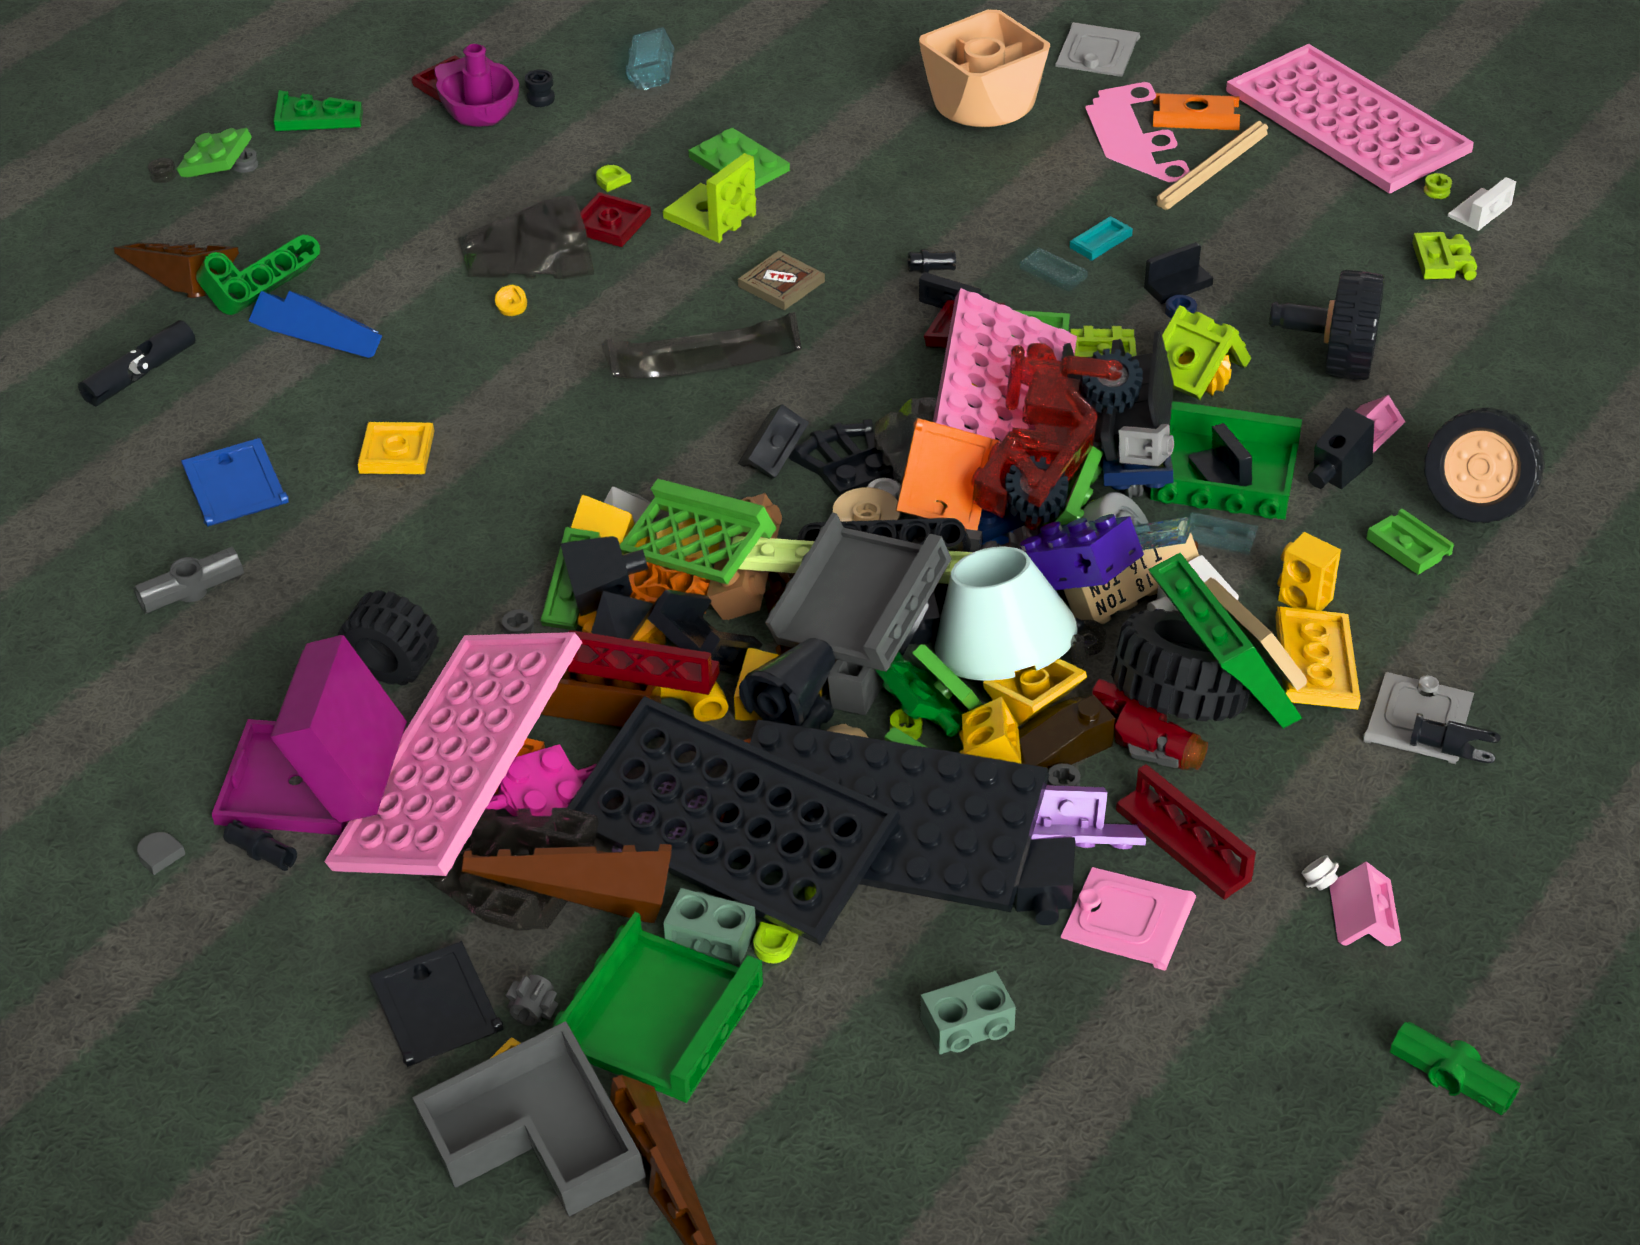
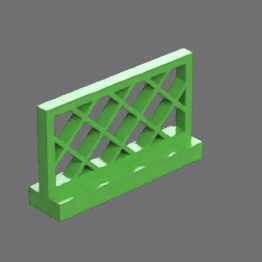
(708, 511)

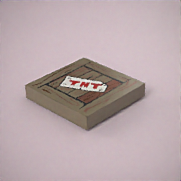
(781, 280)

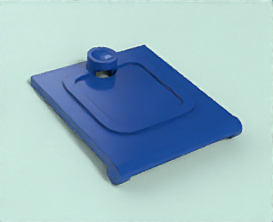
(234, 482)

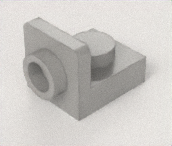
(1145, 445)

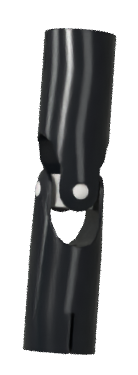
(140, 361)

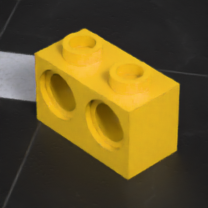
(1308, 573)
(991, 732)

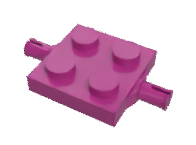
(539, 782)

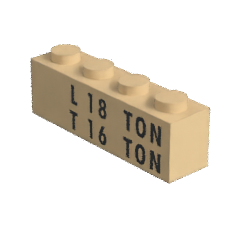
(1127, 587)

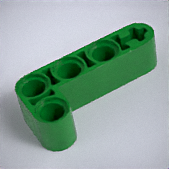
(264, 271)

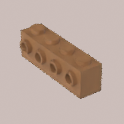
(747, 587)

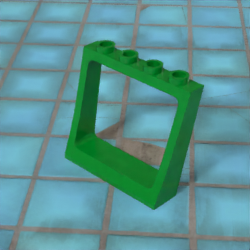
(1222, 635)

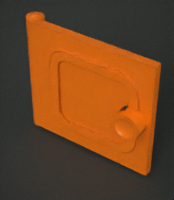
(942, 470)

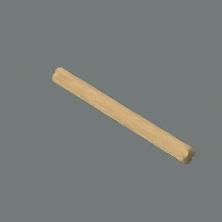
(1211, 165)

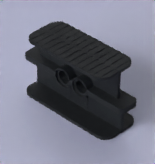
(1154, 398)

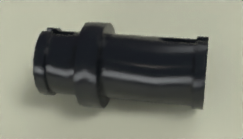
(926, 261)

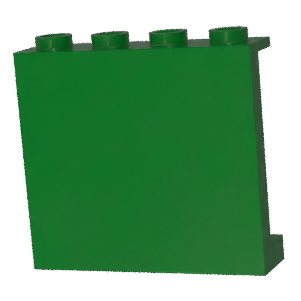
(1267, 438)
(659, 1009)

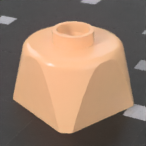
(984, 69)

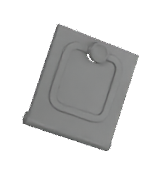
(1097, 49)
(1398, 707)

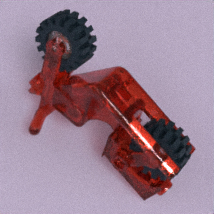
(1043, 460)

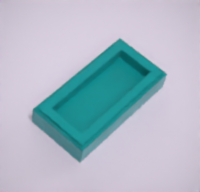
(1101, 238)

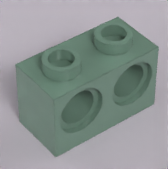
(711, 925)
(968, 1013)

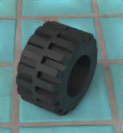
(390, 636)

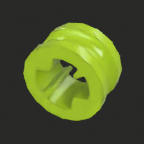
(1437, 186)
(899, 717)

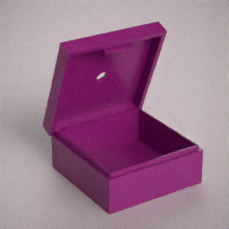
(331, 732)

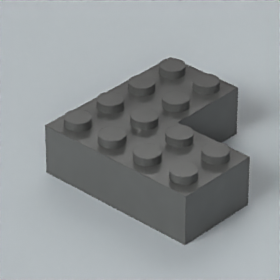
(537, 1100)

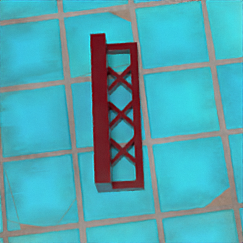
(645, 663)
(1182, 835)

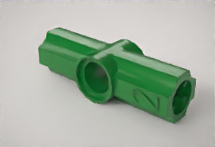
(1455, 1067)

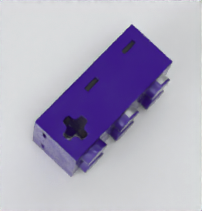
(1084, 551)

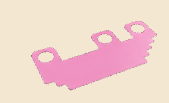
(1122, 136)

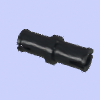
(260, 845)

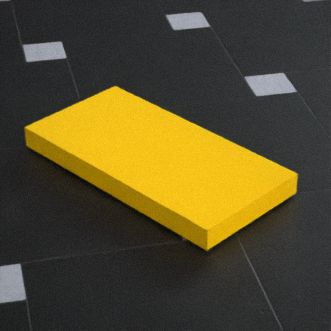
(1323, 652)

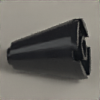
(789, 683)

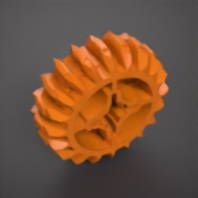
(651, 583)

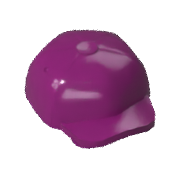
(476, 88)

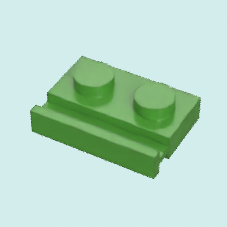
(1410, 541)

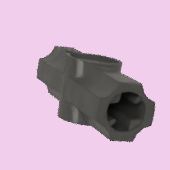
(188, 580)

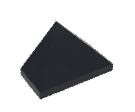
(620, 615)

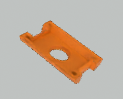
(1175, 113)

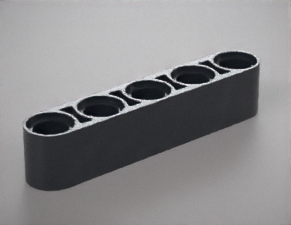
(902, 530)

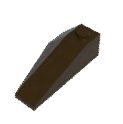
(1067, 732)

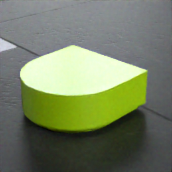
(612, 177)
(773, 943)

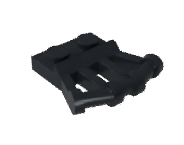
(847, 472)

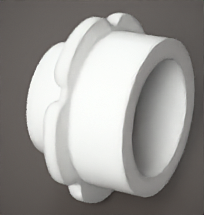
(1320, 873)

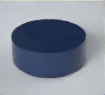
(1183, 300)

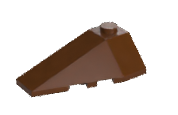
(173, 265)

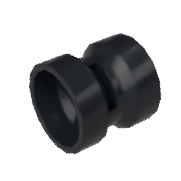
(539, 86)

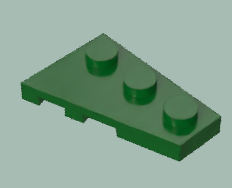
(310, 114)

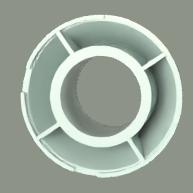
(1001, 617)

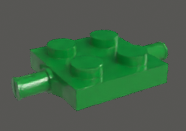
(919, 696)

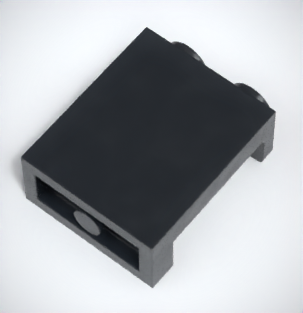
(682, 621)

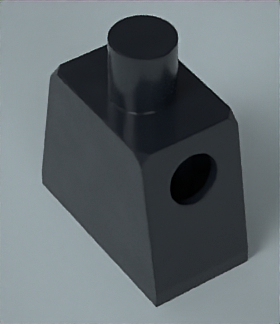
(1343, 450)
(599, 567)
(1047, 879)

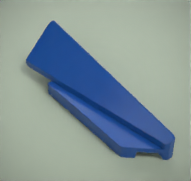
(314, 322)

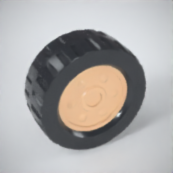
(1347, 324)
(1484, 465)

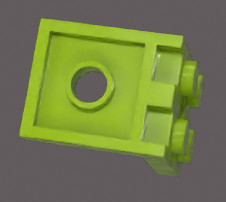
(726, 196)
(1208, 342)

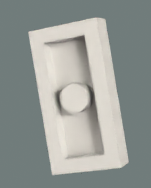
(1485, 205)

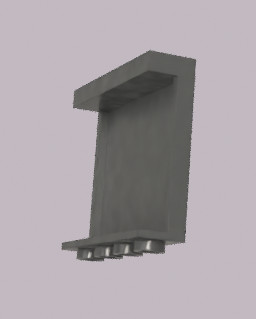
(858, 593)

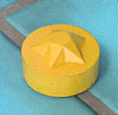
(511, 300)

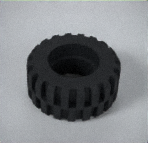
(1172, 670)

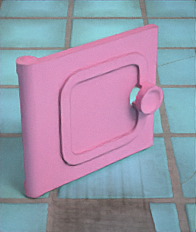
(1133, 917)

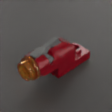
(1148, 733)

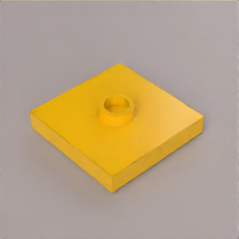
(396, 448)

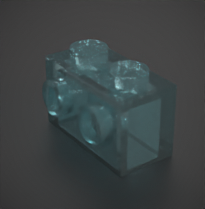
(650, 59)

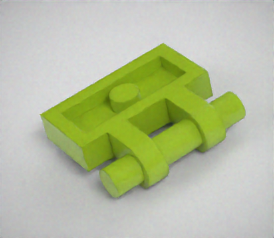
(1436, 257)
(1093, 340)

